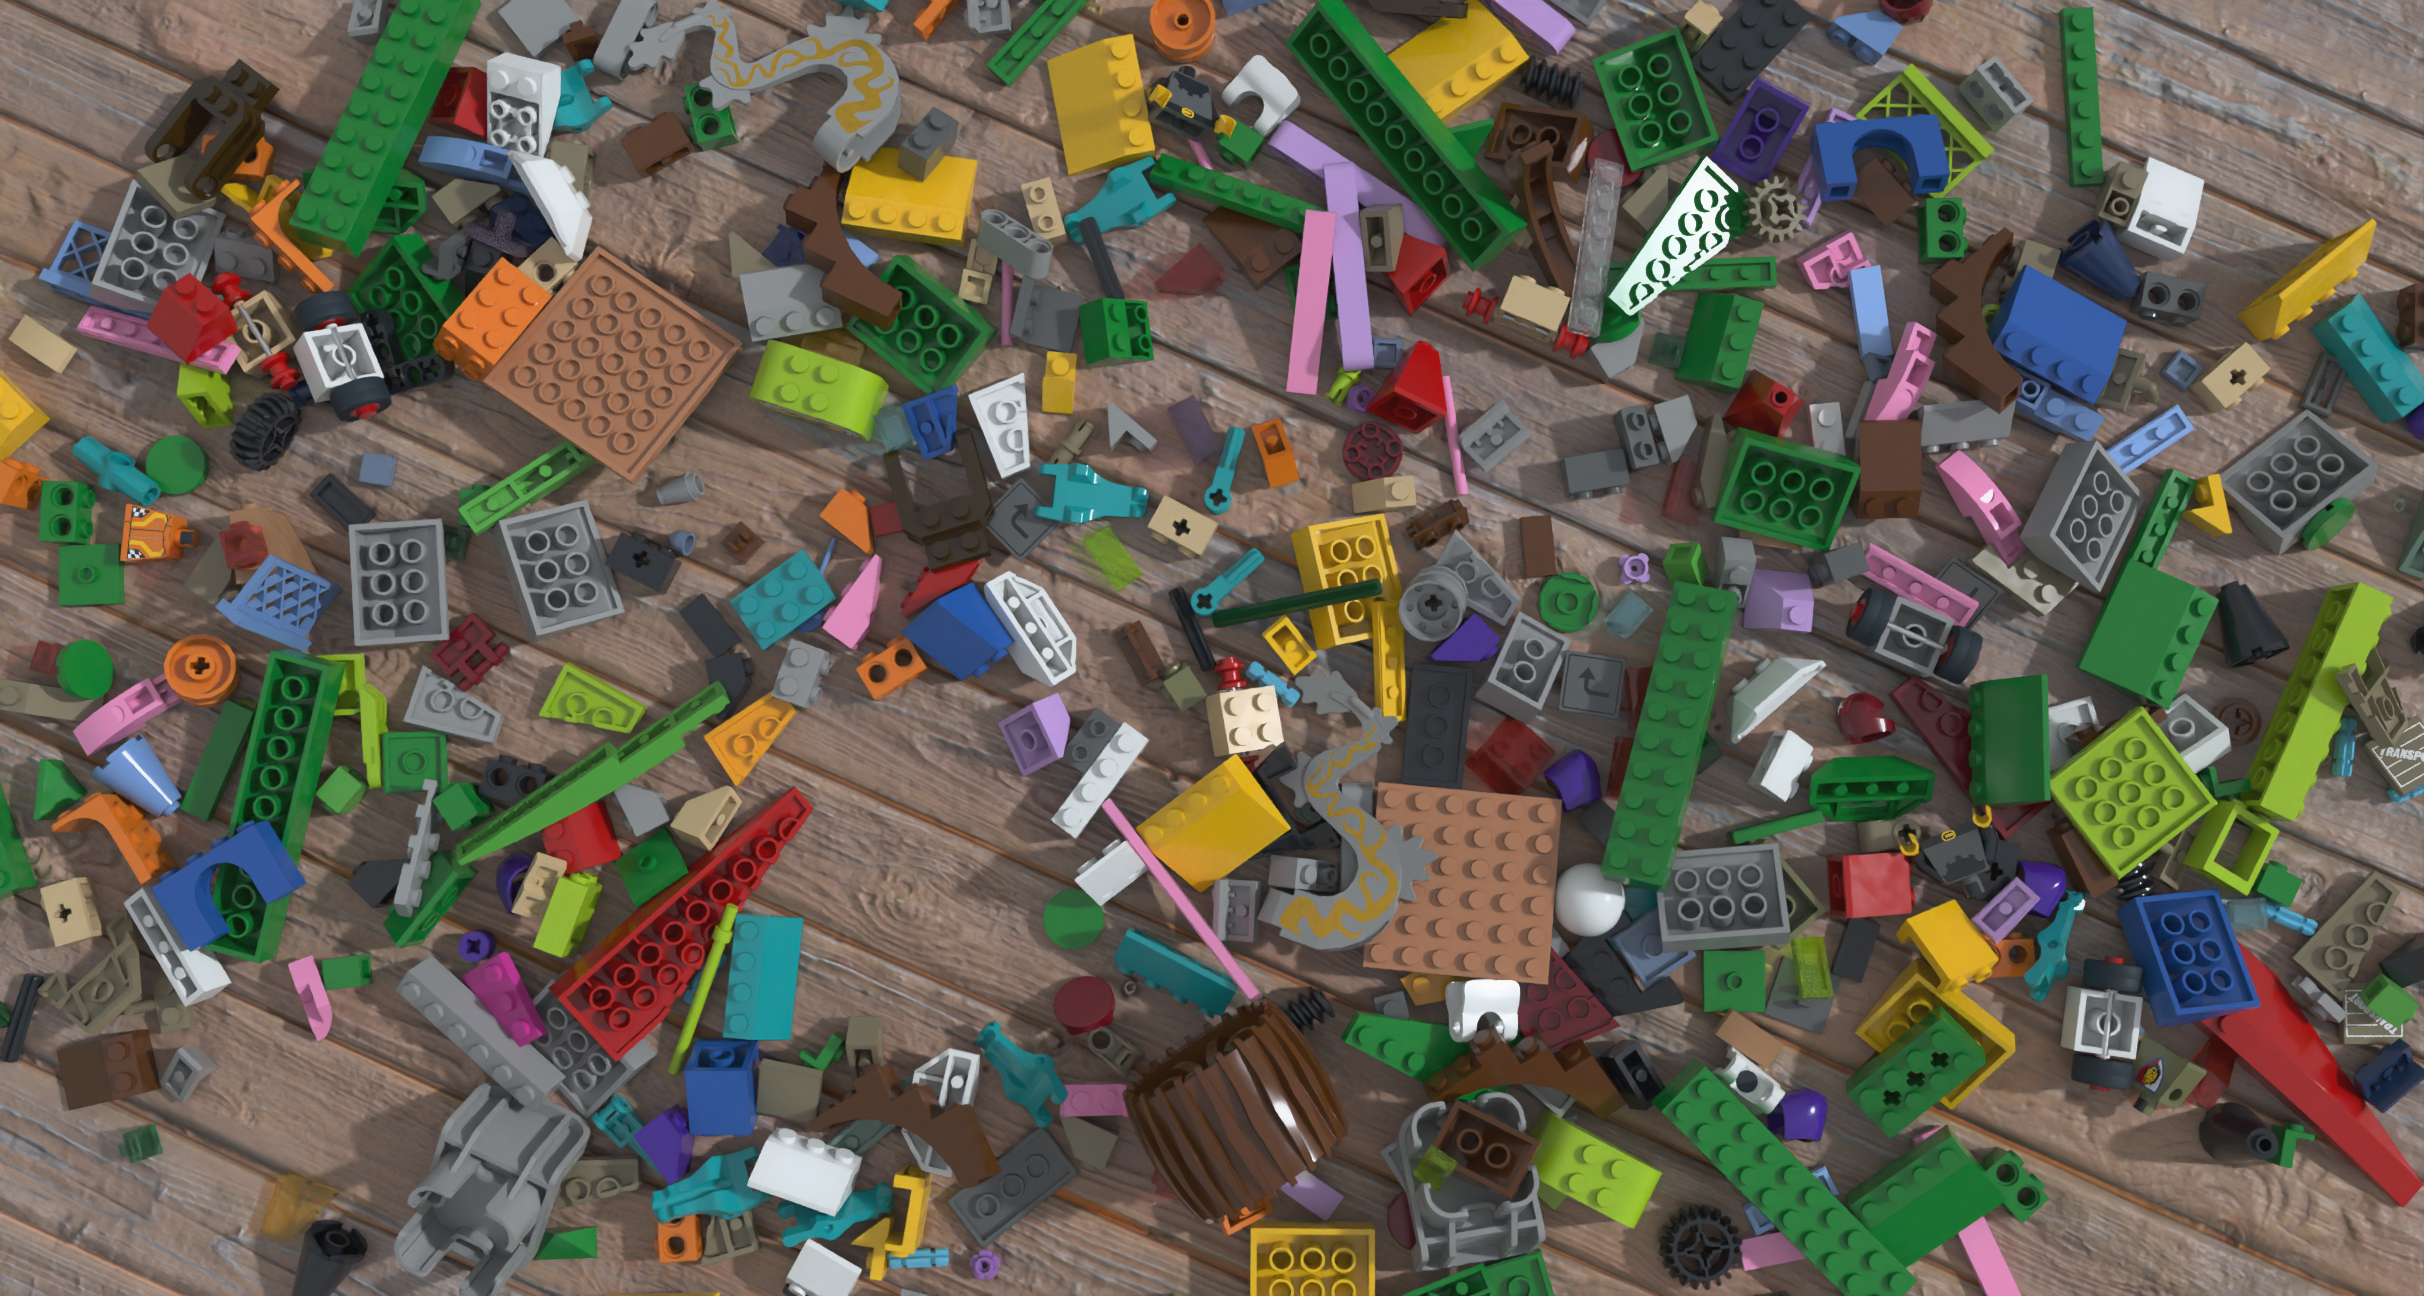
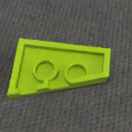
(591, 701)

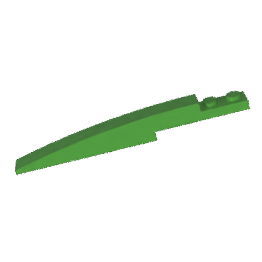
(526, 486)
(594, 776)

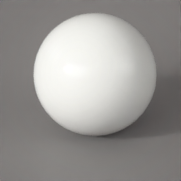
(1587, 901)

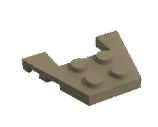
(2026, 579)
(2375, 700)
(107, 987)

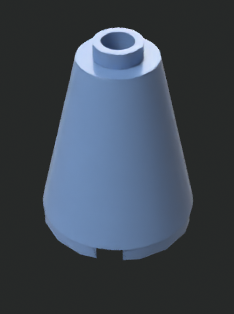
(140, 777)

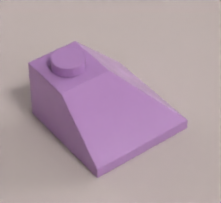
(1779, 602)
(1037, 733)

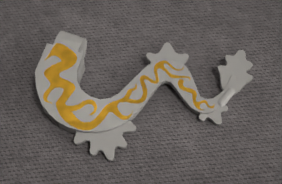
(854, 124)
(1384, 859)

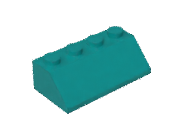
(2371, 358)
(1175, 971)
(763, 976)

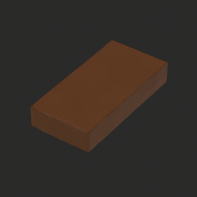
(1538, 546)

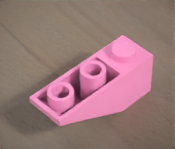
(856, 612)

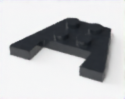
(1321, 833)
(1609, 979)

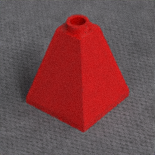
(1418, 272)
(1412, 391)
(1763, 406)

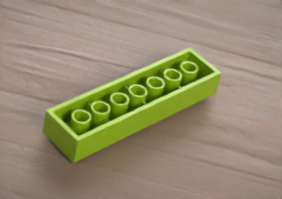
(2313, 700)

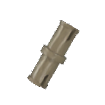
(1072, 442)

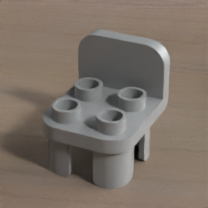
(491, 1187)
(1462, 1220)

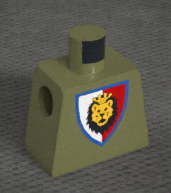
(2162, 1076)

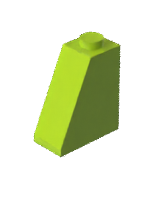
(206, 396)

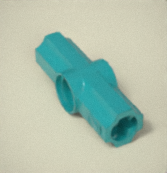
(116, 471)

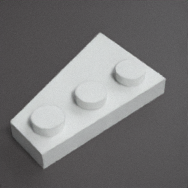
(1004, 422)

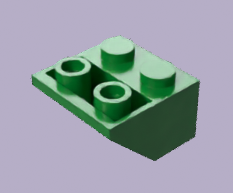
(1116, 332)

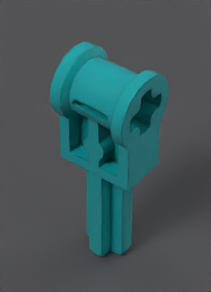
(1225, 471)
(1226, 582)
(622, 1125)

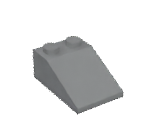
(1523, 668)

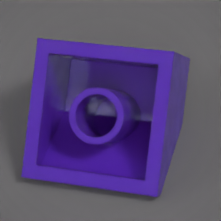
(1469, 643)
(669, 1143)

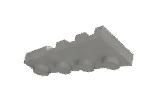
(419, 850)

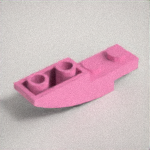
(1907, 378)
(1984, 502)
(125, 714)
(1094, 1099)

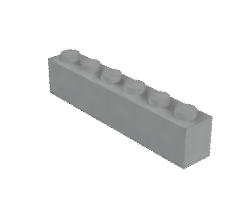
(478, 1033)

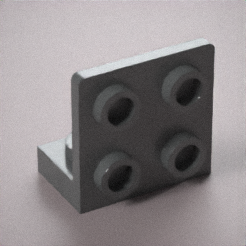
(1045, 317)

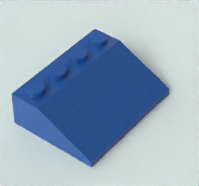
(2057, 335)
(2187, 956)

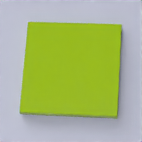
(2129, 792)

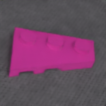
(506, 998)

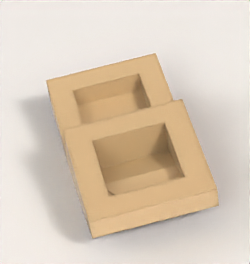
(978, 275)
(43, 344)
(538, 886)

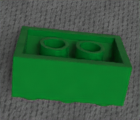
(1719, 341)
(439, 892)

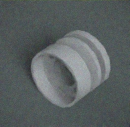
(1423, 615)

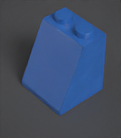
(961, 633)
(722, 1086)

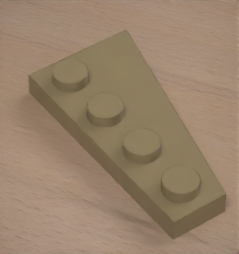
(2346, 935)
(598, 1178)

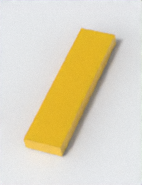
(1389, 659)

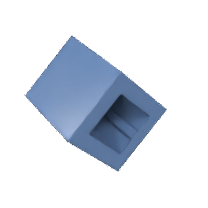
(1865, 33)

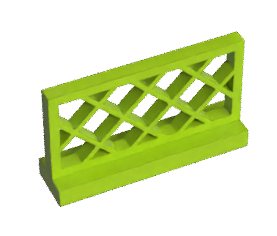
(1949, 121)

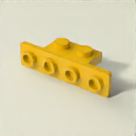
(247, 198)

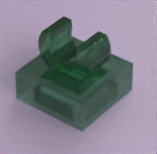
(1667, 351)
(456, 542)
(141, 1144)

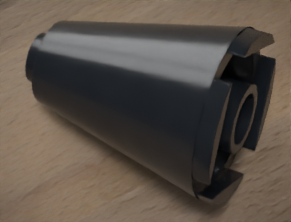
(2247, 627)
(2236, 1135)
(327, 1258)

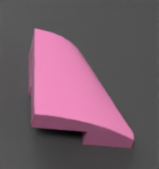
(1829, 262)
(312, 995)

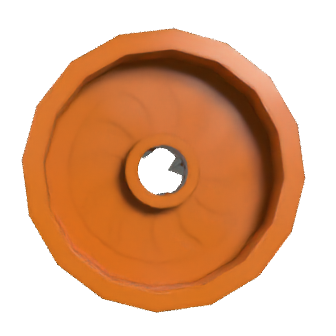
(1183, 42)
(220, 673)

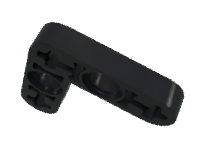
(394, 365)

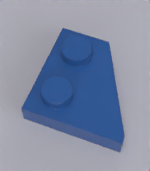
(933, 421)

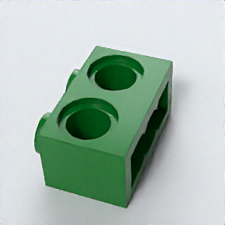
(705, 116)
(1932, 230)
(57, 513)
(463, 805)
(2013, 1181)

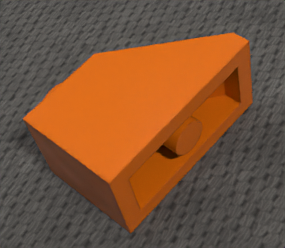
(1275, 453)
(851, 518)

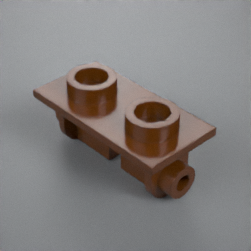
(1428, 532)
(1140, 653)

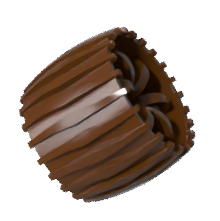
(1236, 1112)

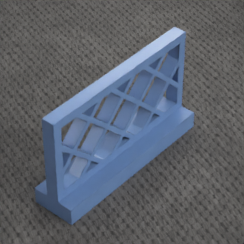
(71, 283)
(271, 621)

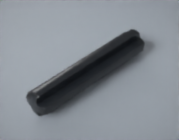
(1101, 258)
(1192, 629)
(21, 1017)

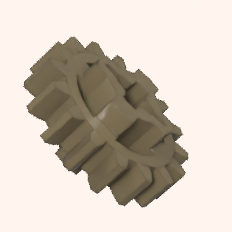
(1774, 209)

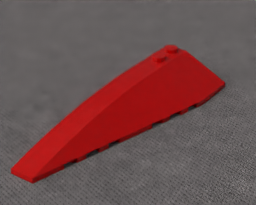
(646, 962)
(2298, 1069)

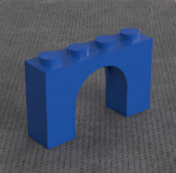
(1912, 138)
(187, 894)

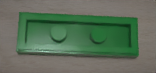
(1774, 826)

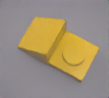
(1059, 383)
(2213, 514)
(1289, 644)
(875, 1237)

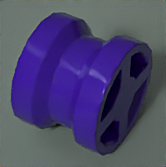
(483, 942)

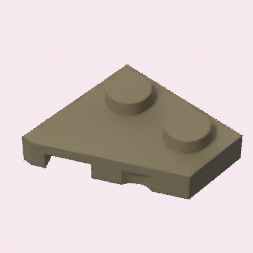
(730, 1238)

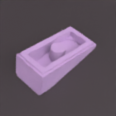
(2005, 910)
(1314, 1194)

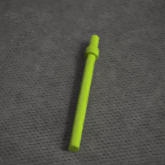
(721, 935)

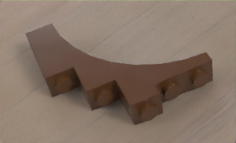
(1532, 181)
(846, 280)
(1971, 356)
(2077, 857)
(1529, 1062)
(949, 1130)

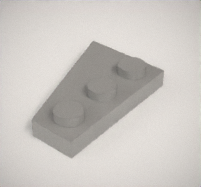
(1485, 588)
(450, 711)

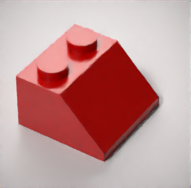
(462, 102)
(191, 319)
(583, 839)

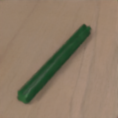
(1297, 603)

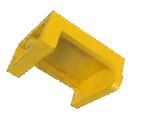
(1950, 946)
(919, 1183)

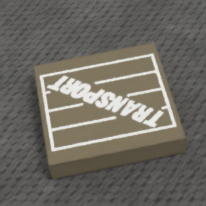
(2404, 761)
(2363, 1024)

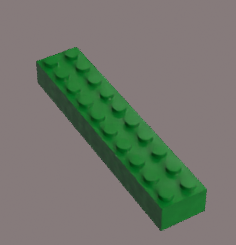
(381, 123)
(1405, 133)
(1669, 737)
(277, 787)
(1780, 1186)

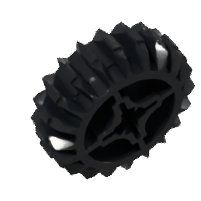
(265, 431)
(1713, 1246)

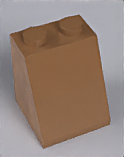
(279, 539)

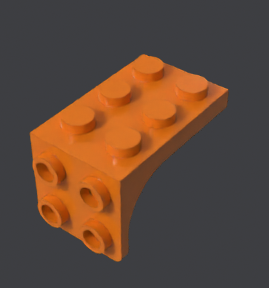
(269, 234)
(490, 320)
(129, 829)

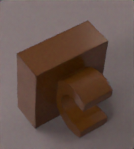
(580, 41)
(742, 542)

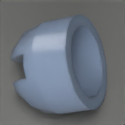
(682, 542)

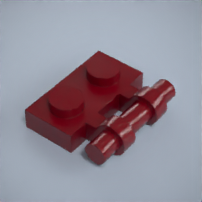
(464, 643)

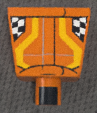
(155, 536)

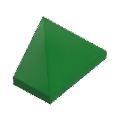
(1473, 135)
(56, 790)
(568, 1243)

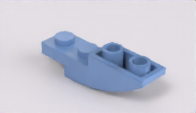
(471, 162)
(2055, 410)

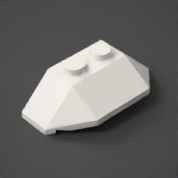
(557, 200)
(1042, 638)
(1765, 692)
(953, 1079)

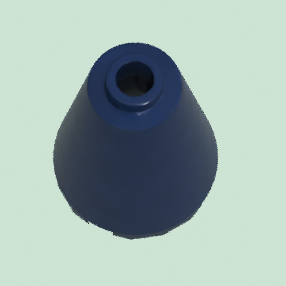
(2100, 261)

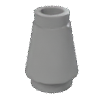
(681, 489)

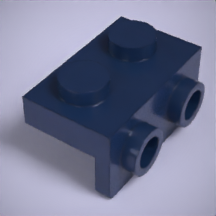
(530, 222)
(2388, 1076)

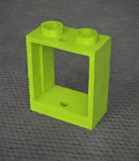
(2211, 837)
(569, 914)

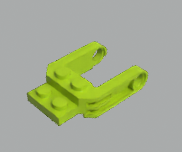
(363, 699)

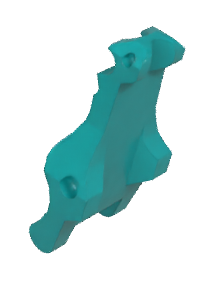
(576, 106)
(1122, 202)
(1084, 496)
(2053, 941)
(1024, 1075)
(713, 1189)
(813, 1223)

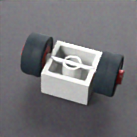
(339, 357)
(2104, 1023)

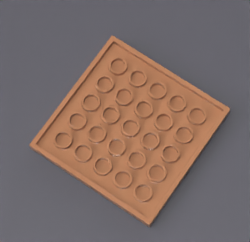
(614, 365)
(1487, 890)

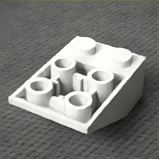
(521, 103)
(2164, 212)
(1111, 873)

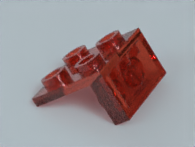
(1510, 757)

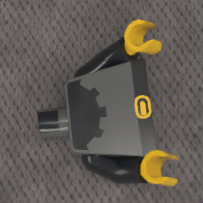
(1186, 106)
(1957, 853)

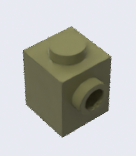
(1181, 686)

